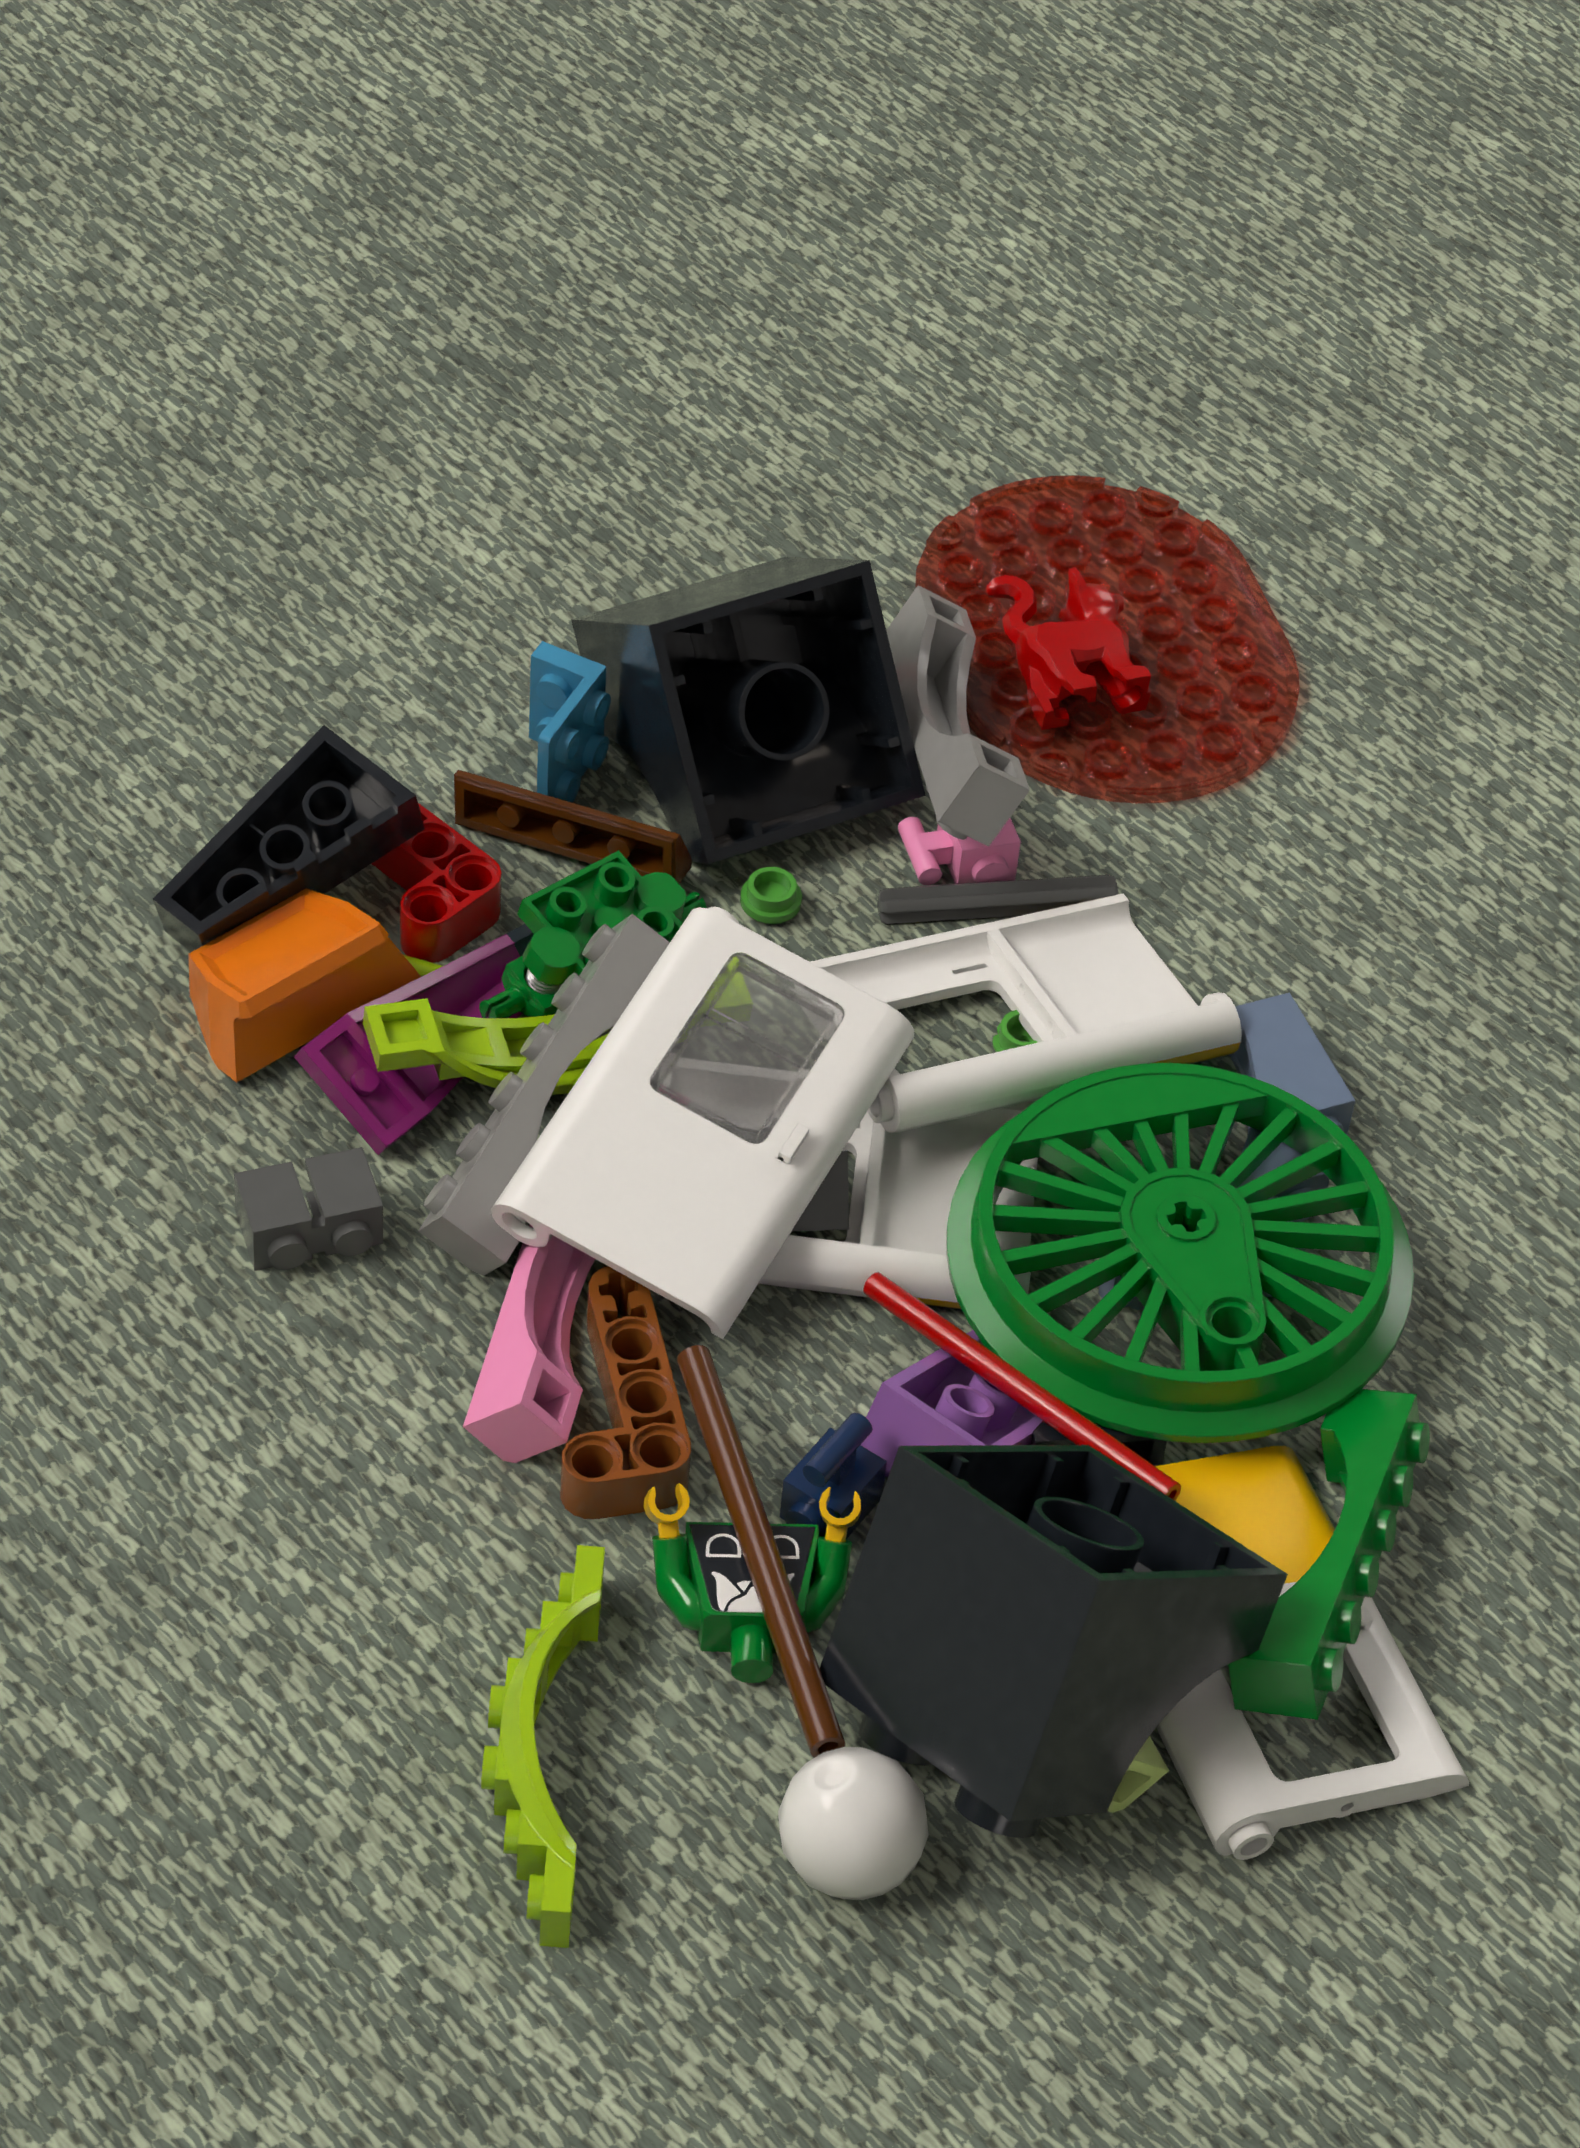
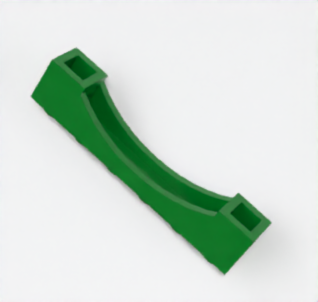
(1372, 1453)

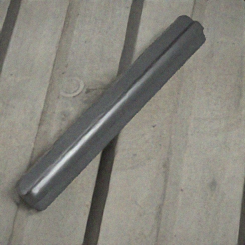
(989, 898)

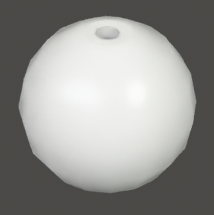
(853, 1823)

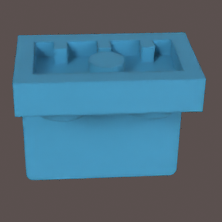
(566, 718)

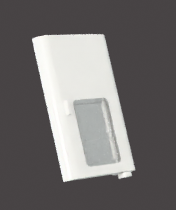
(690, 1102)

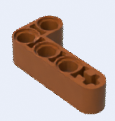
(649, 1441)

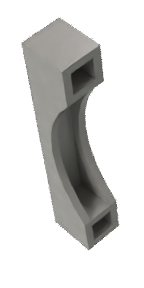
(967, 779)
(492, 1153)

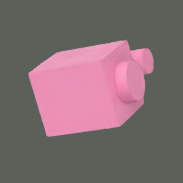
(966, 859)

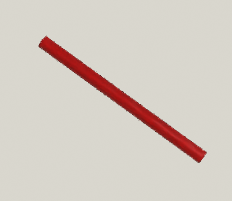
(1012, 1381)

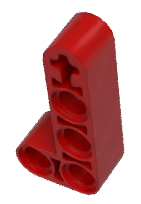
(449, 890)

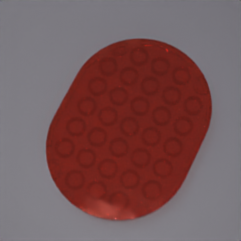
(1191, 613)

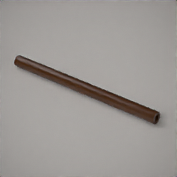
(760, 1552)

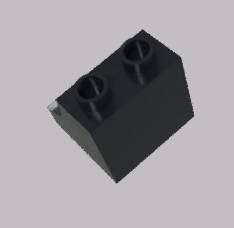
(758, 702)
(1035, 1623)

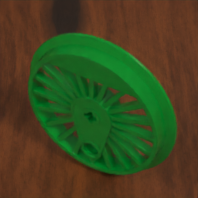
(1185, 1249)

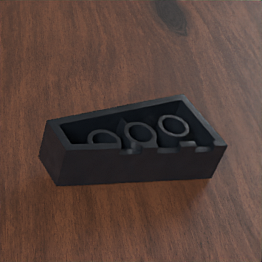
(303, 829)

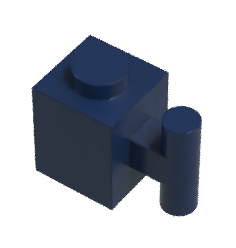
(835, 1463)

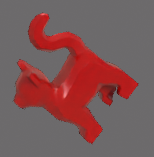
(1072, 653)

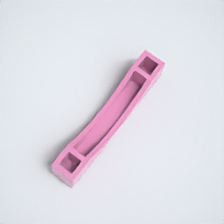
(527, 1378)

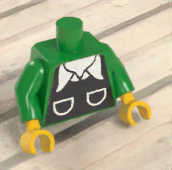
(711, 1590)

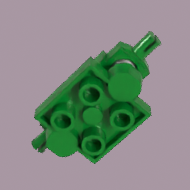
(567, 918)

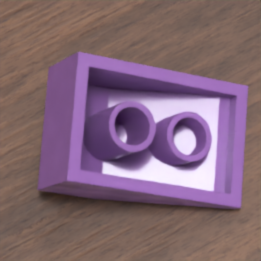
(944, 1405)

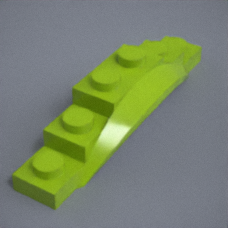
(458, 1046)
(513, 1769)

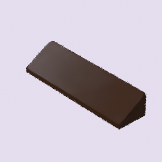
(565, 826)

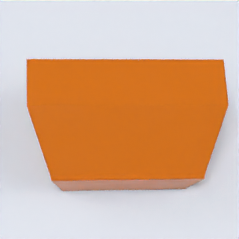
(289, 978)

